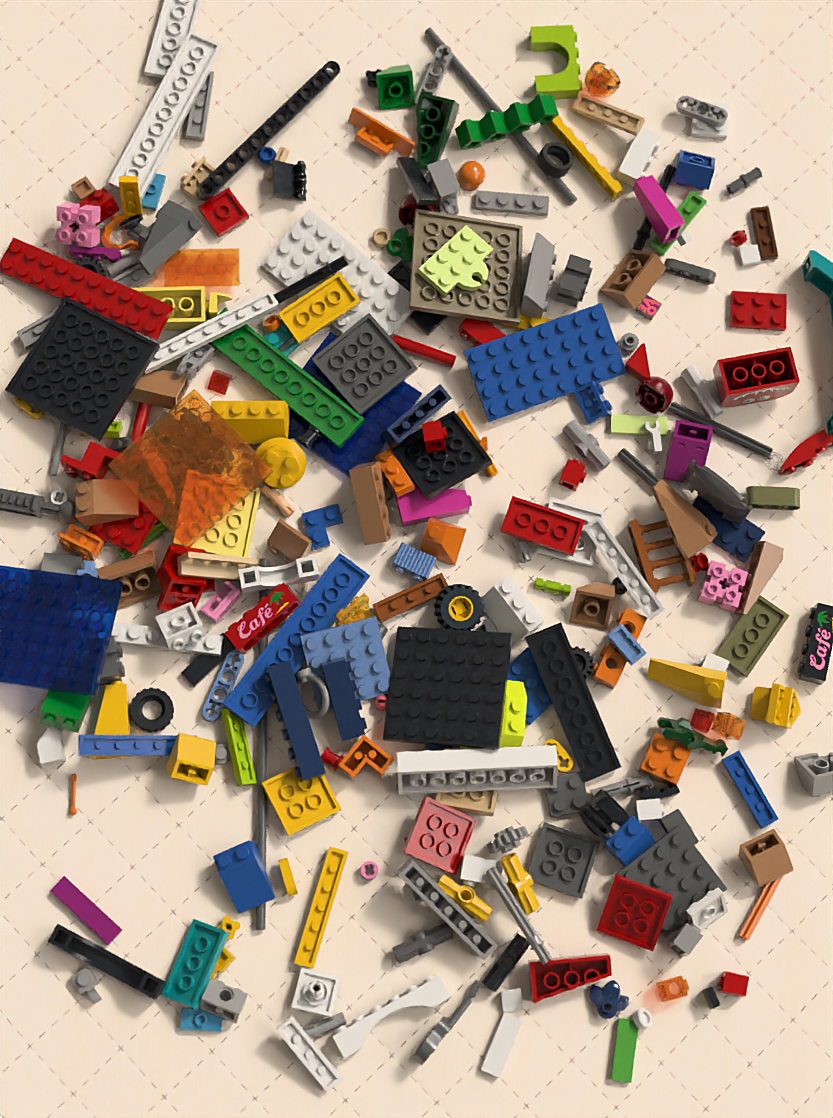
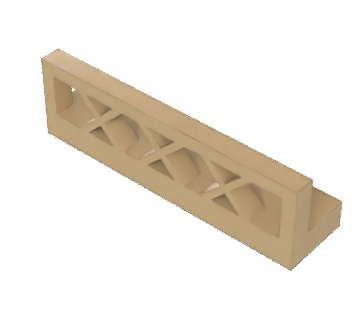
(212, 566)

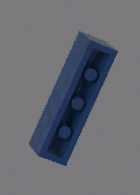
(416, 416)
(343, 699)

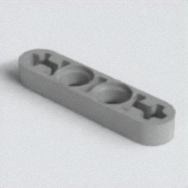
(436, 78)

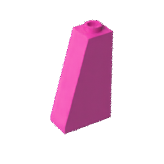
(658, 209)
(416, 509)

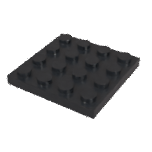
(444, 468)

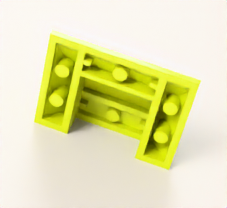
(514, 716)

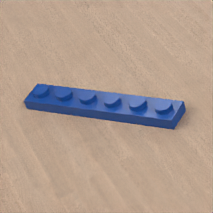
(126, 745)

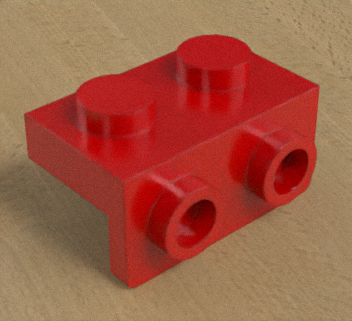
(105, 201)

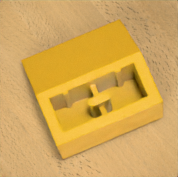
(192, 759)

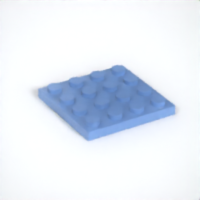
(358, 643)

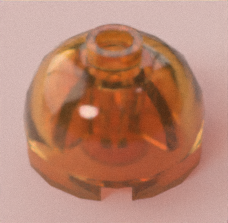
(601, 81)

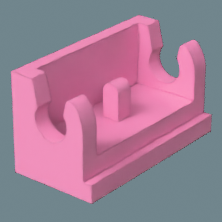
(221, 602)

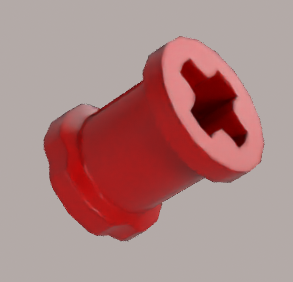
(331, 759)

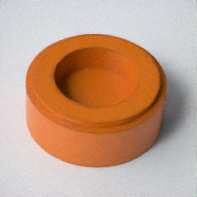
(272, 323)

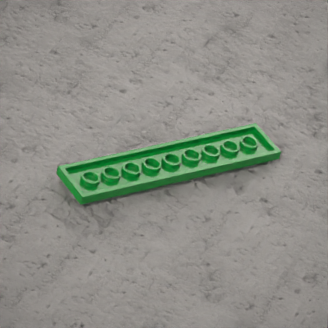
(289, 383)

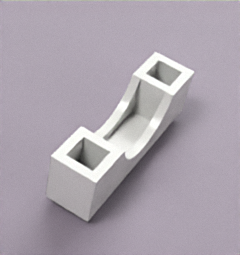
(264, 578)

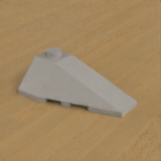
(815, 773)

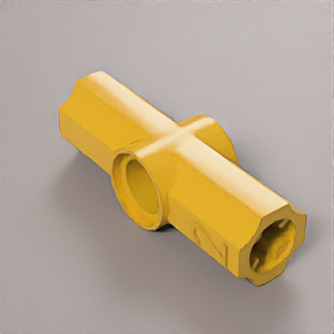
(519, 883)
(472, 904)

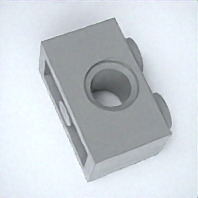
(685, 939)
(230, 1009)

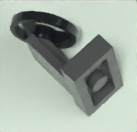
(136, 229)

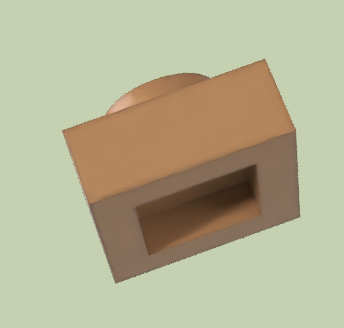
(83, 188)

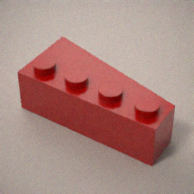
(566, 974)

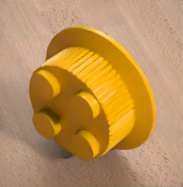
(284, 459)

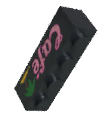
(818, 645)

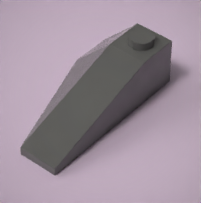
(171, 230)

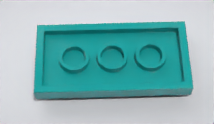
(195, 963)

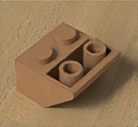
(765, 858)

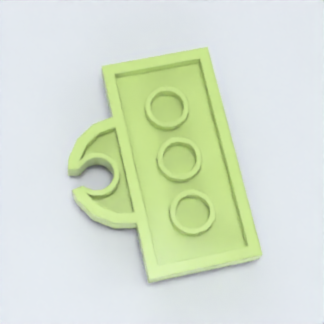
(457, 263)

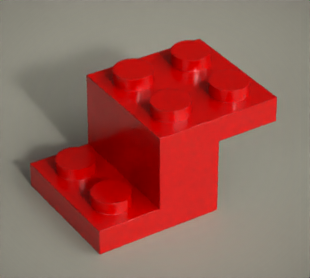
(93, 464)
(177, 589)

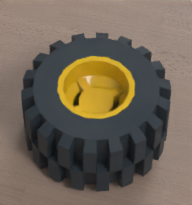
(458, 607)

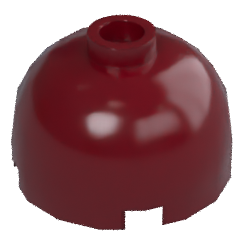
(407, 209)
(654, 394)

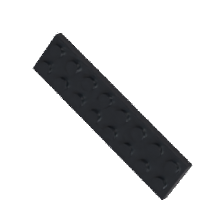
(573, 702)

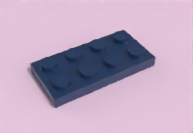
(733, 537)

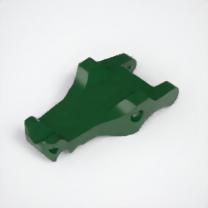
(682, 730)

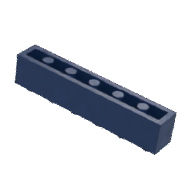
(294, 721)

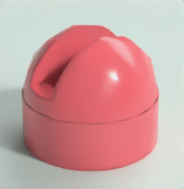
(381, 706)

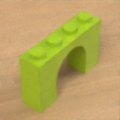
(560, 40)

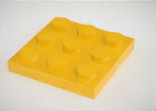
(300, 803)

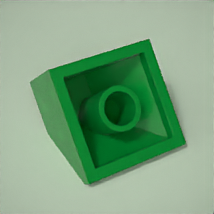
(395, 87)

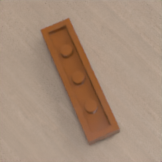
(409, 598)

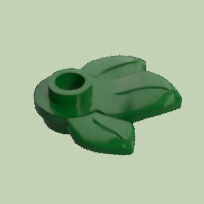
(404, 244)

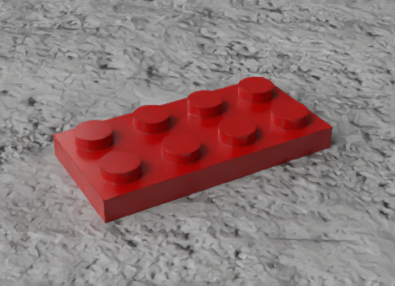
(542, 526)

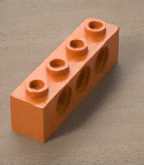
(603, 674)

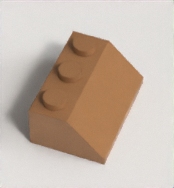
(633, 278)
(138, 576)

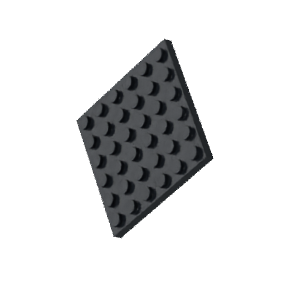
(82, 368)
(448, 687)

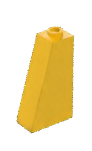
(114, 713)

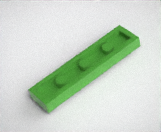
(688, 210)

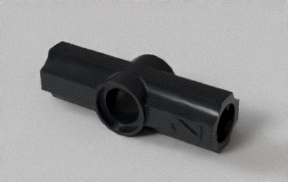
(498, 973)

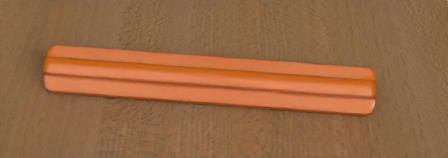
(758, 909)

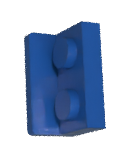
(592, 402)

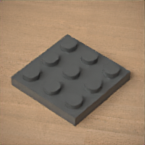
(563, 860)

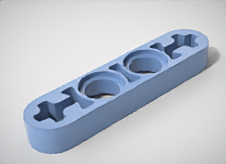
(221, 685)

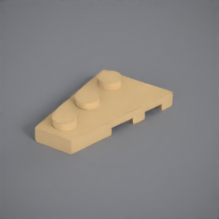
(471, 802)

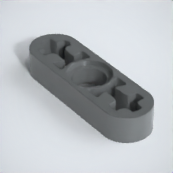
(689, 271)

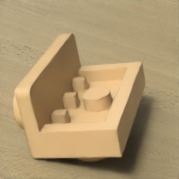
(192, 180)

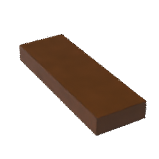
(764, 232)

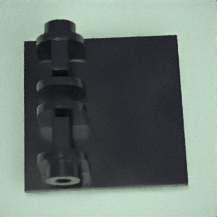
(289, 179)

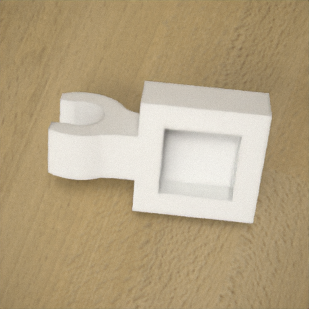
(654, 442)

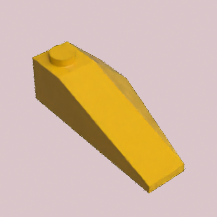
(694, 682)

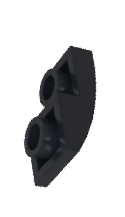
(653, 793)

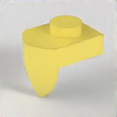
(212, 306)

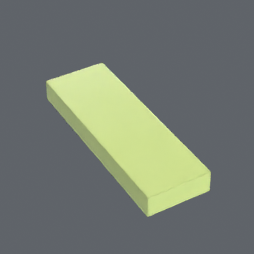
(635, 424)

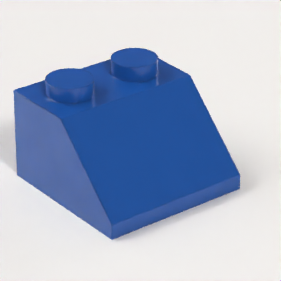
(694, 170)
(629, 841)

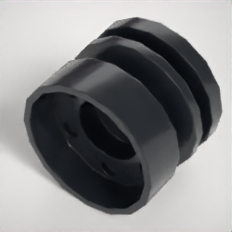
(603, 815)

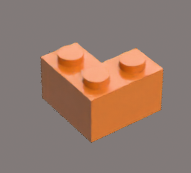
(365, 754)

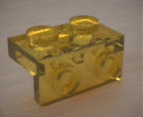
(356, 611)

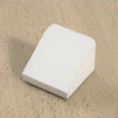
(511, 1000)

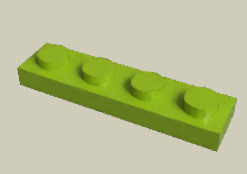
(238, 748)

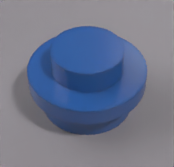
(266, 155)

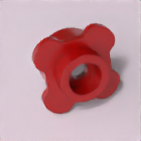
(738, 238)
(699, 562)

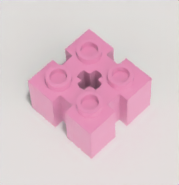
(78, 224)
(712, 591)

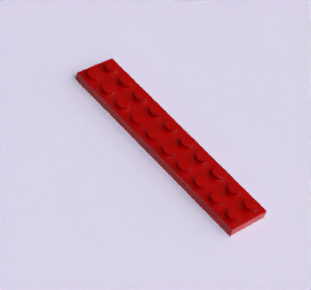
(98, 293)

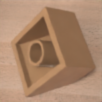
(288, 542)

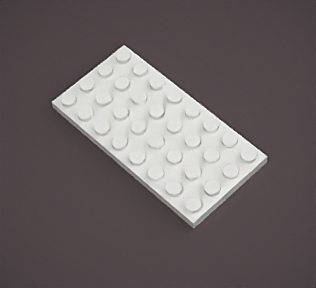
(313, 244)

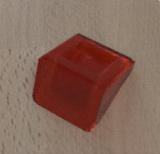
(220, 381)
(702, 720)

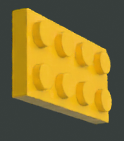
(319, 308)

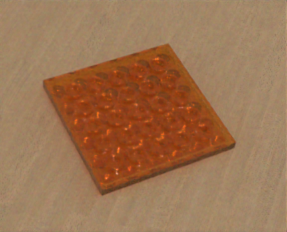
(190, 469)

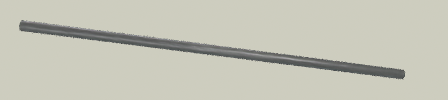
(261, 777)

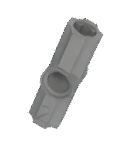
(586, 445)

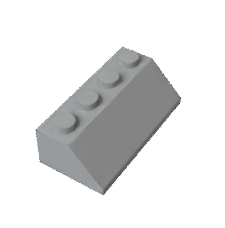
(538, 277)

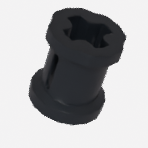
(309, 436)

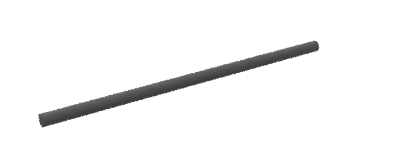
(489, 102)

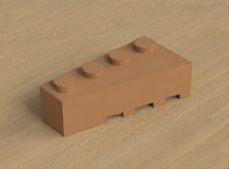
(371, 502)

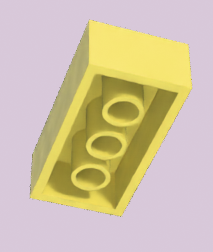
(188, 305)

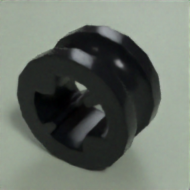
(620, 591)

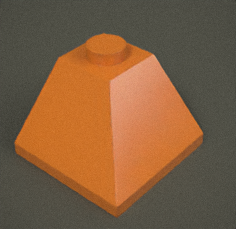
(443, 540)

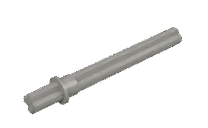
(519, 916)

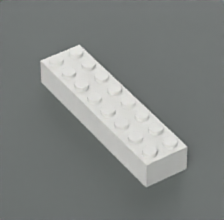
(477, 769)

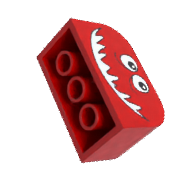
(756, 377)

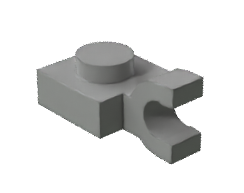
(86, 982)

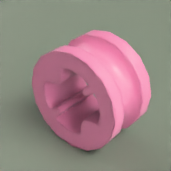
(363, 870)

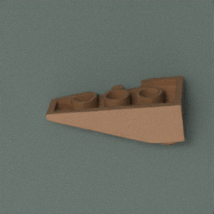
(689, 525)

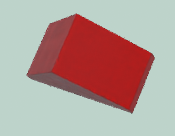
(638, 364)

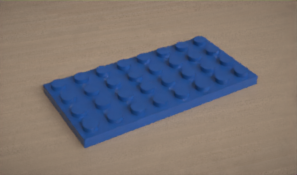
(544, 362)

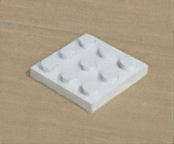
(585, 548)

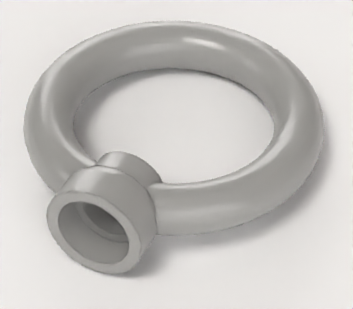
(304, 676)

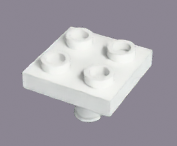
(316, 992)

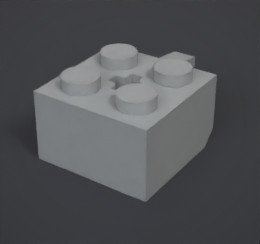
(444, 186)

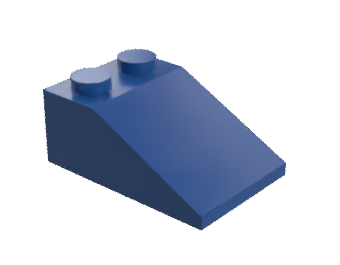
(244, 876)

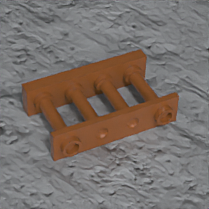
(647, 566)

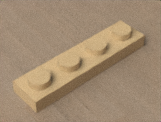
(608, 114)

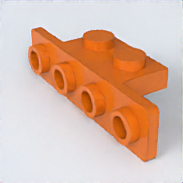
(378, 136)

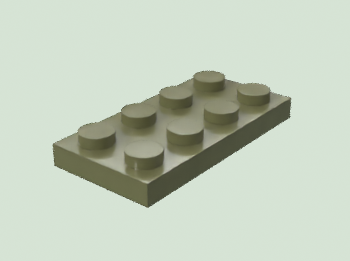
(752, 636)

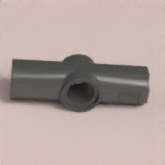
(422, 942)

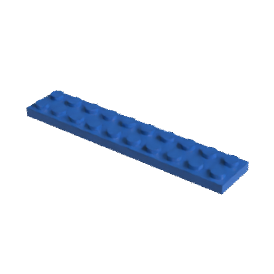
(318, 612)

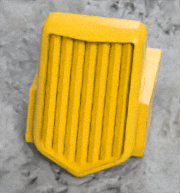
(775, 705)

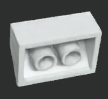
(511, 610)

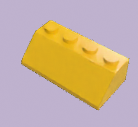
(255, 419)

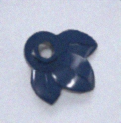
(609, 996)

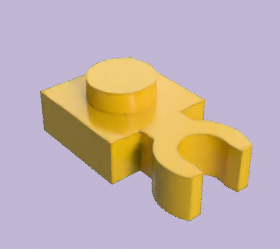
(224, 961)

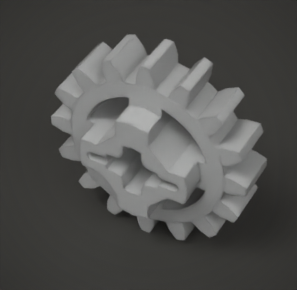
(507, 839)

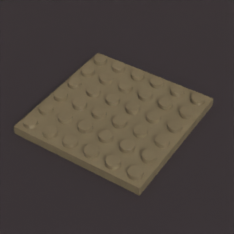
(497, 298)

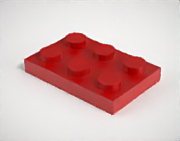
(758, 310)

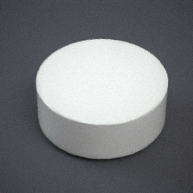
(642, 1018)

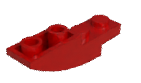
(807, 452)

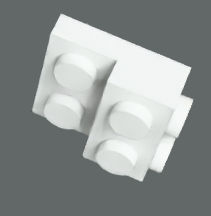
(181, 626)

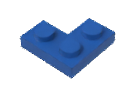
(317, 522)

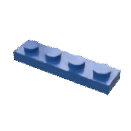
(749, 789)

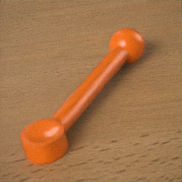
(73, 810)

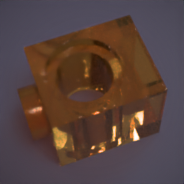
(728, 725)
(664, 992)

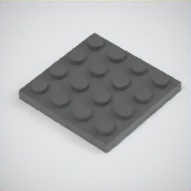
(364, 364)
(675, 868)

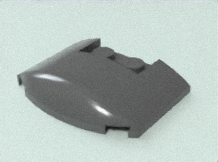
(716, 491)

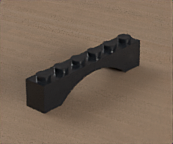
(107, 961)

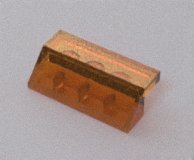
(203, 268)

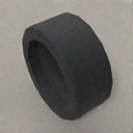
(560, 152)

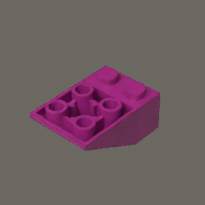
(686, 443)

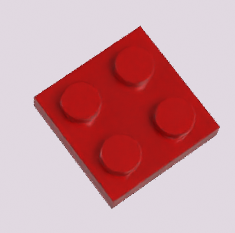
(223, 212)

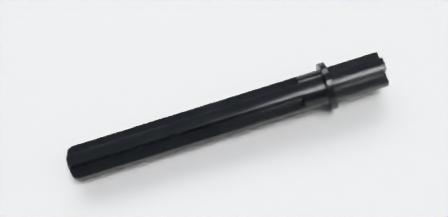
(644, 231)
(311, 279)

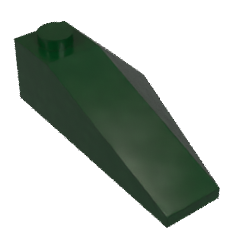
(434, 125)

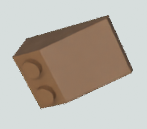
(104, 501)

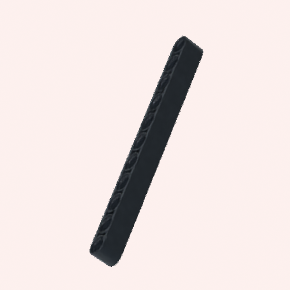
(264, 137)

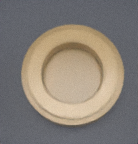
(381, 237)

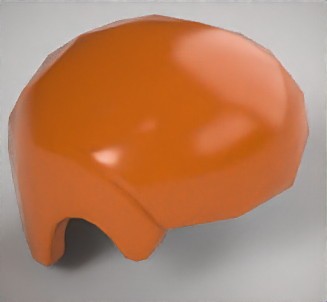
(471, 175)

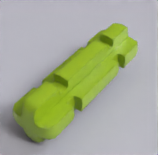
(552, 586)

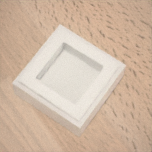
(749, 255)

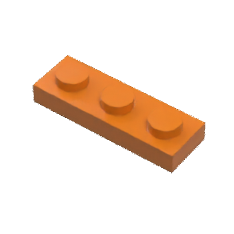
(394, 473)

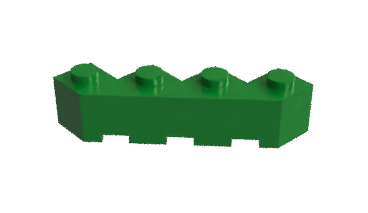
(516, 119)

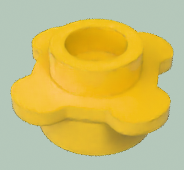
(233, 926)

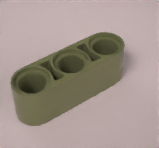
(773, 497)

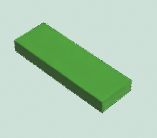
(624, 1050)

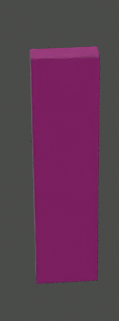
(86, 910)

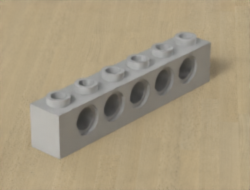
(447, 909)

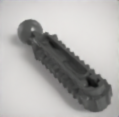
(35, 505)

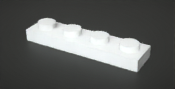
(309, 1053)

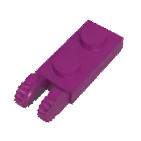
(95, 252)

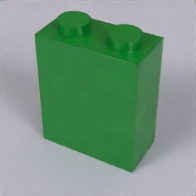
(64, 710)

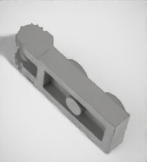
(195, 360)

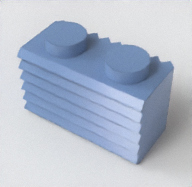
(413, 562)

